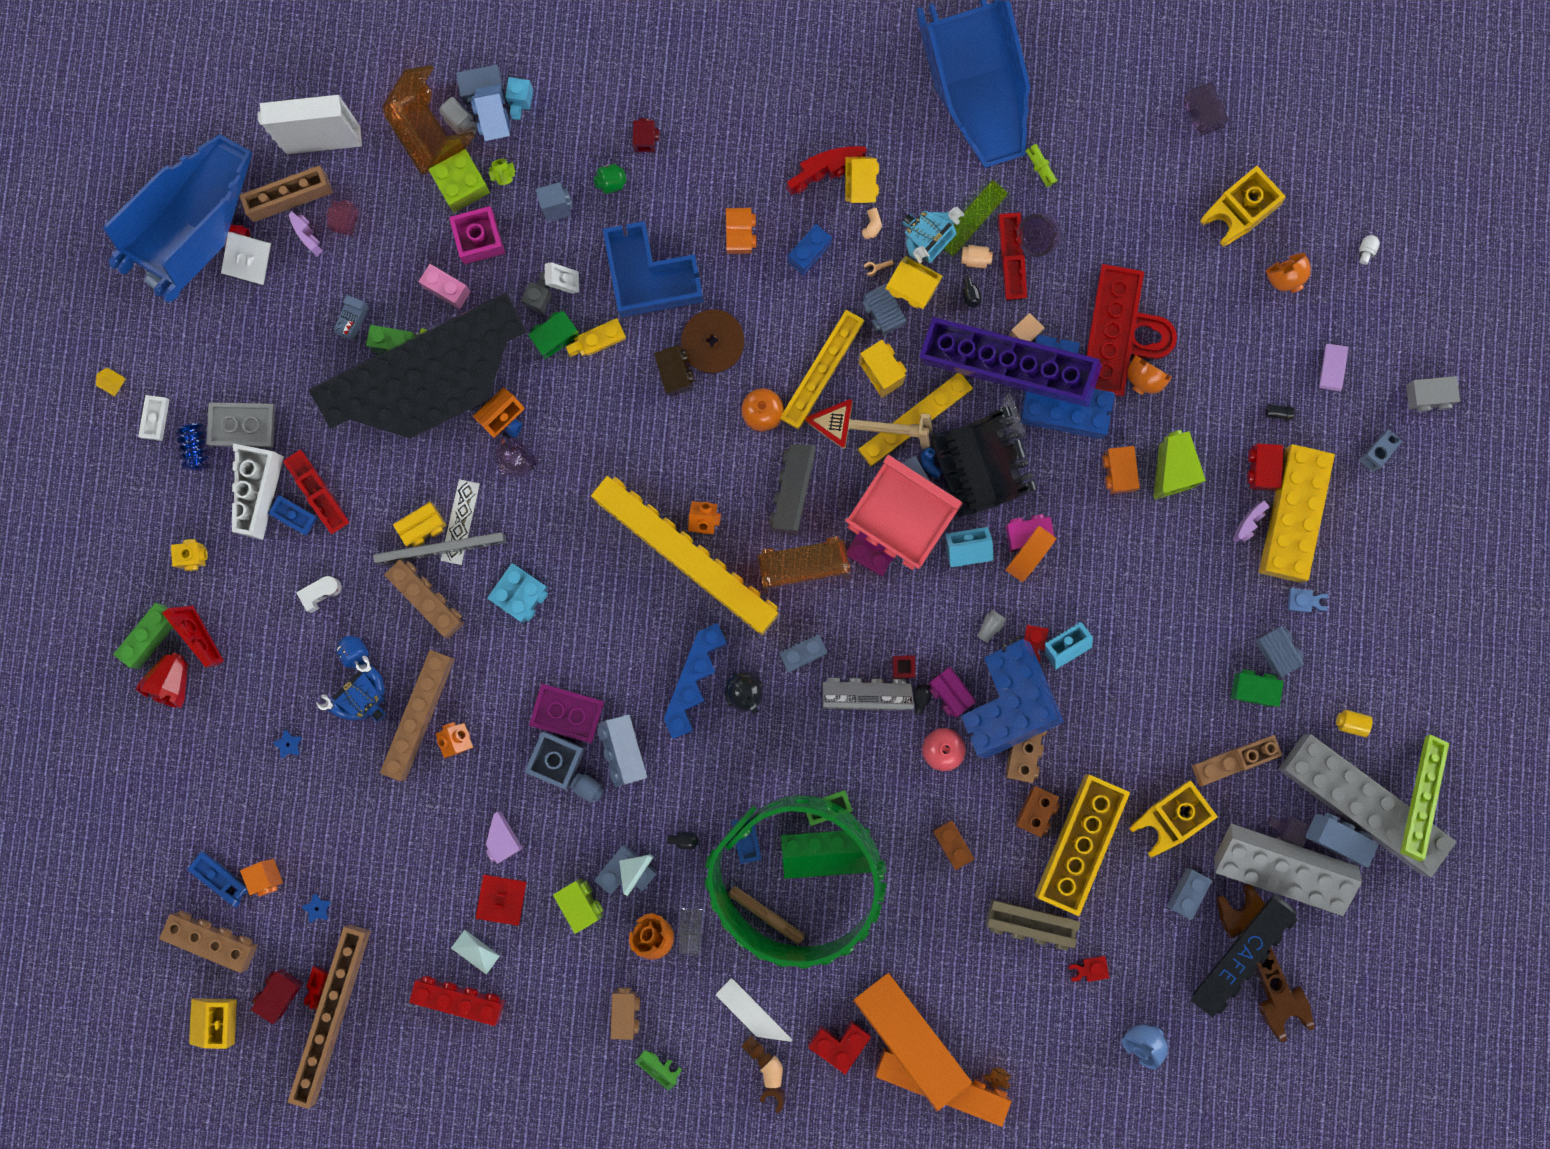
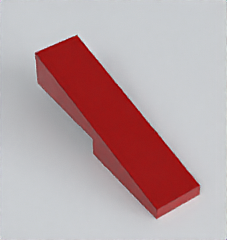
(1012, 256)

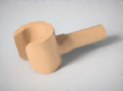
(877, 267)

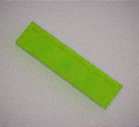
(976, 215)

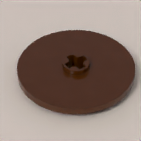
(724, 329)

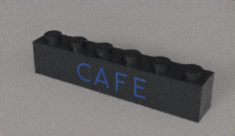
(1244, 955)

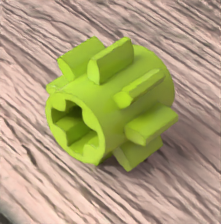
(502, 171)

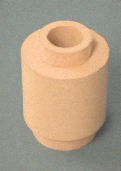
(976, 256)

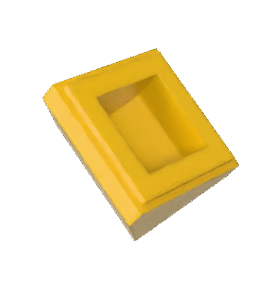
(109, 381)

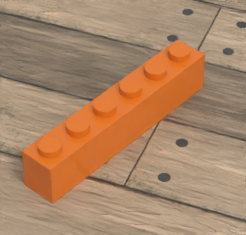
(974, 1100)

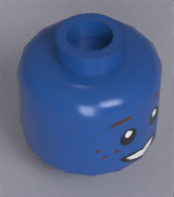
(351, 650)

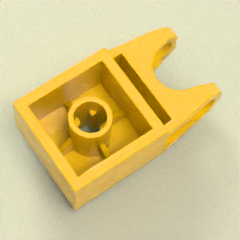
(1241, 212)
(1168, 822)

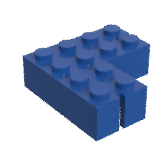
(644, 284)
(1066, 416)
(1024, 703)

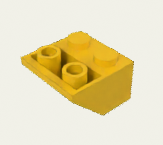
(913, 283)
(213, 1023)

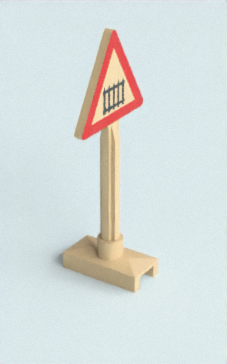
(836, 422)

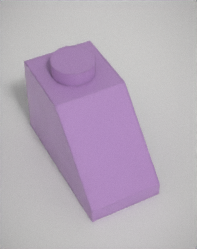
(501, 839)

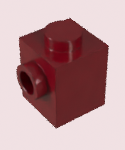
(645, 135)

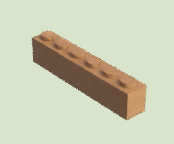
(417, 716)

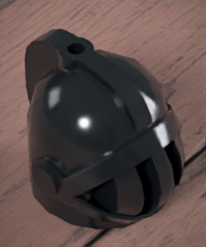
(744, 692)

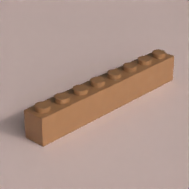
(329, 1016)

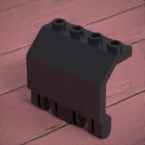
(982, 463)

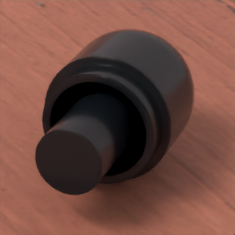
(971, 293)
(921, 698)
(684, 840)

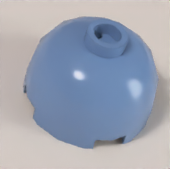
(1147, 1044)

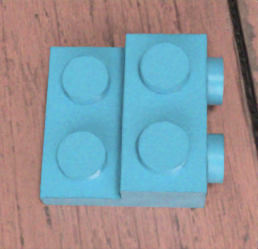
(518, 593)

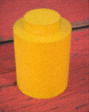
(1354, 723)

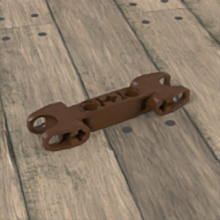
(1281, 1000)

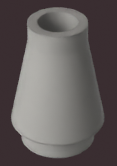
(991, 625)

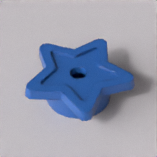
(287, 738)
(322, 905)

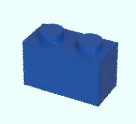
(809, 249)

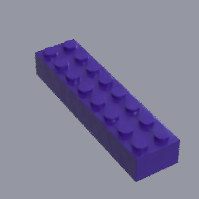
(1011, 361)

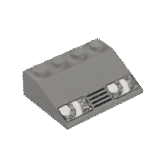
(867, 696)

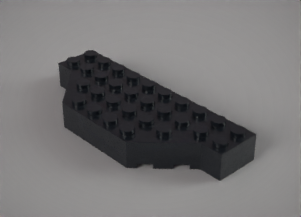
(426, 375)

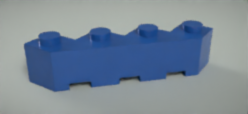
(687, 690)

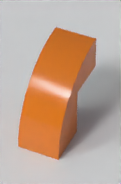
(1030, 554)

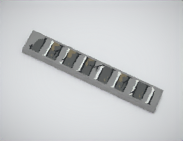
(440, 548)

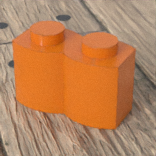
(739, 230)

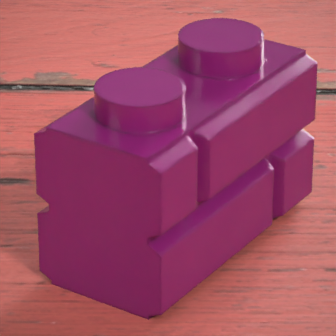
(951, 692)

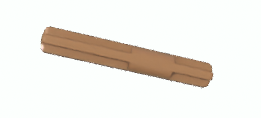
(766, 915)

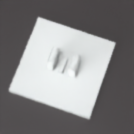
(246, 258)

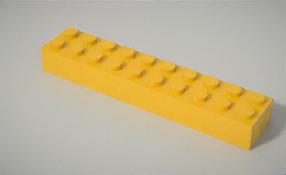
(688, 558)

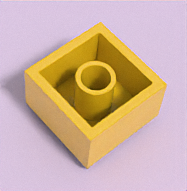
(882, 368)

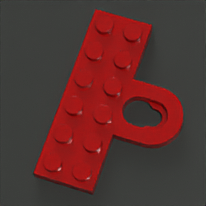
(1114, 326)

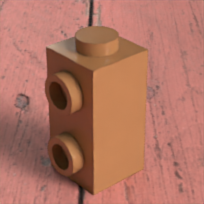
(624, 1014)

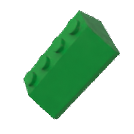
(822, 854)

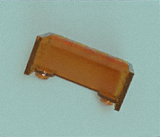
(416, 125)
(803, 563)

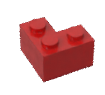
(840, 1051)

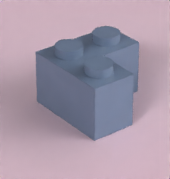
(610, 876)

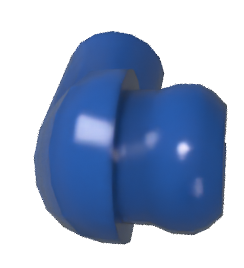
(927, 463)

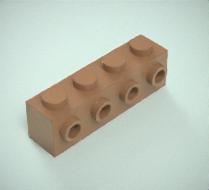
(286, 193)
(424, 599)
(1024, 758)
(208, 941)

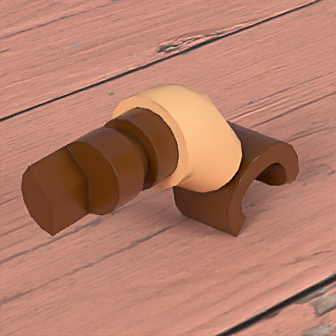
(771, 1070)

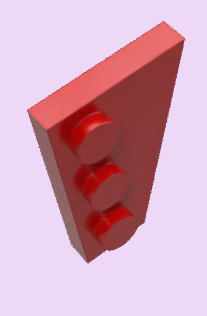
(194, 633)

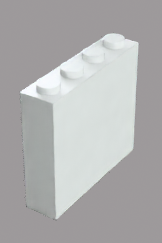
(310, 124)

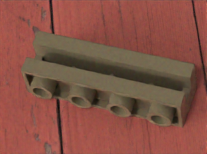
(1032, 923)

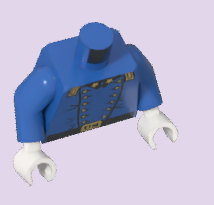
(358, 696)

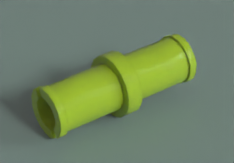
(1041, 165)

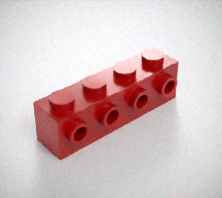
(457, 1001)

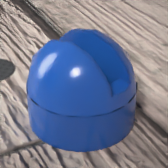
(513, 428)

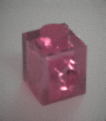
(342, 217)

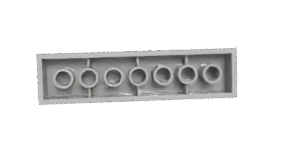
(1360, 801)

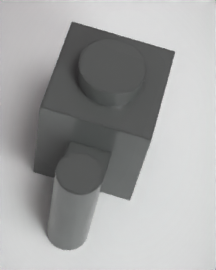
(537, 296)

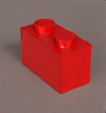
(1265, 467)

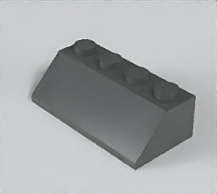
(793, 489)

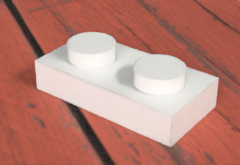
(561, 278)
(153, 418)

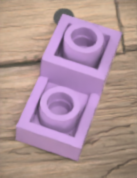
(304, 232)
(1333, 367)
(1247, 525)

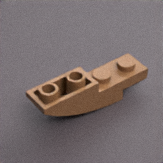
(1236, 760)

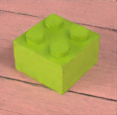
(459, 181)
(578, 905)

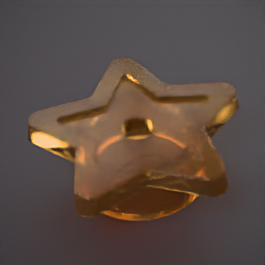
(998, 1078)

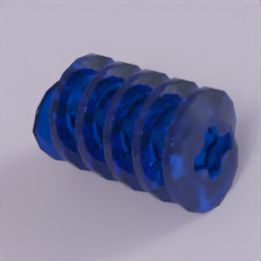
(191, 447)

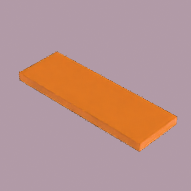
(912, 1042)

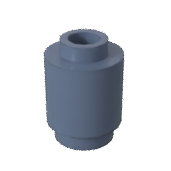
(586, 788)

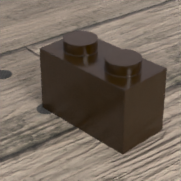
(674, 370)

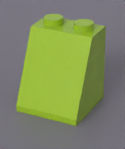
(1177, 465)

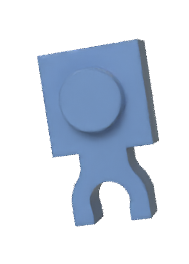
(1303, 600)

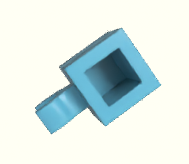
(518, 96)

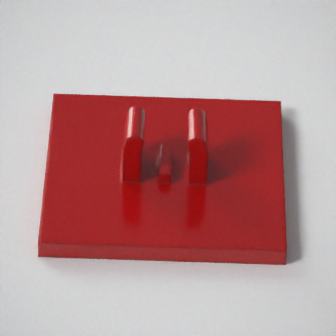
(501, 900)

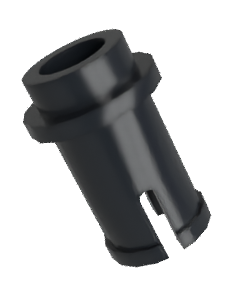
(1281, 412)

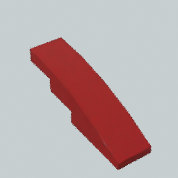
(316, 491)

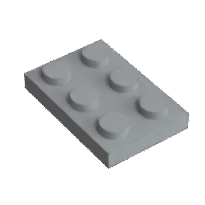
(241, 424)

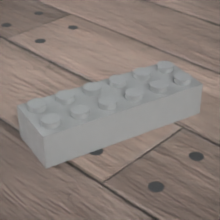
(1287, 869)

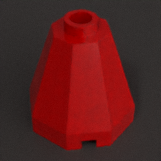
(166, 681)

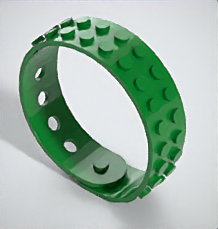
(762, 946)

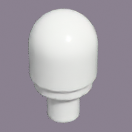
(1368, 248)

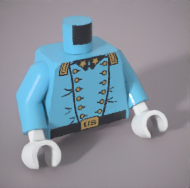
(930, 233)

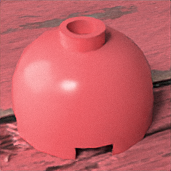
(936, 743)

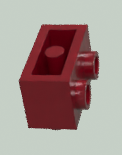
(276, 996)

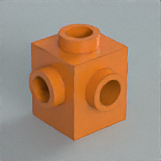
(703, 517)
(453, 739)

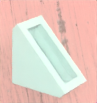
(632, 870)
(475, 952)

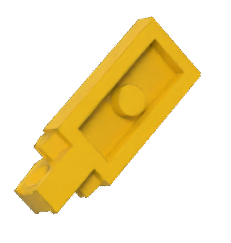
(597, 339)

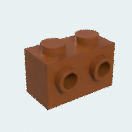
(1037, 811)

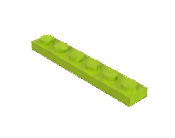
(1424, 798)

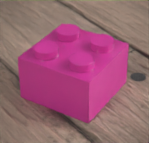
(477, 235)

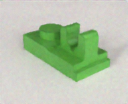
(650, 1063)

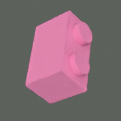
(444, 286)

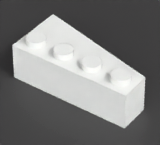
(253, 489)

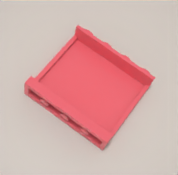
(903, 513)

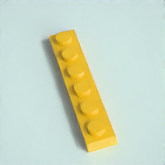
(822, 369)
(933, 404)

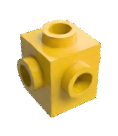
(188, 555)

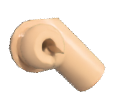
(874, 226)

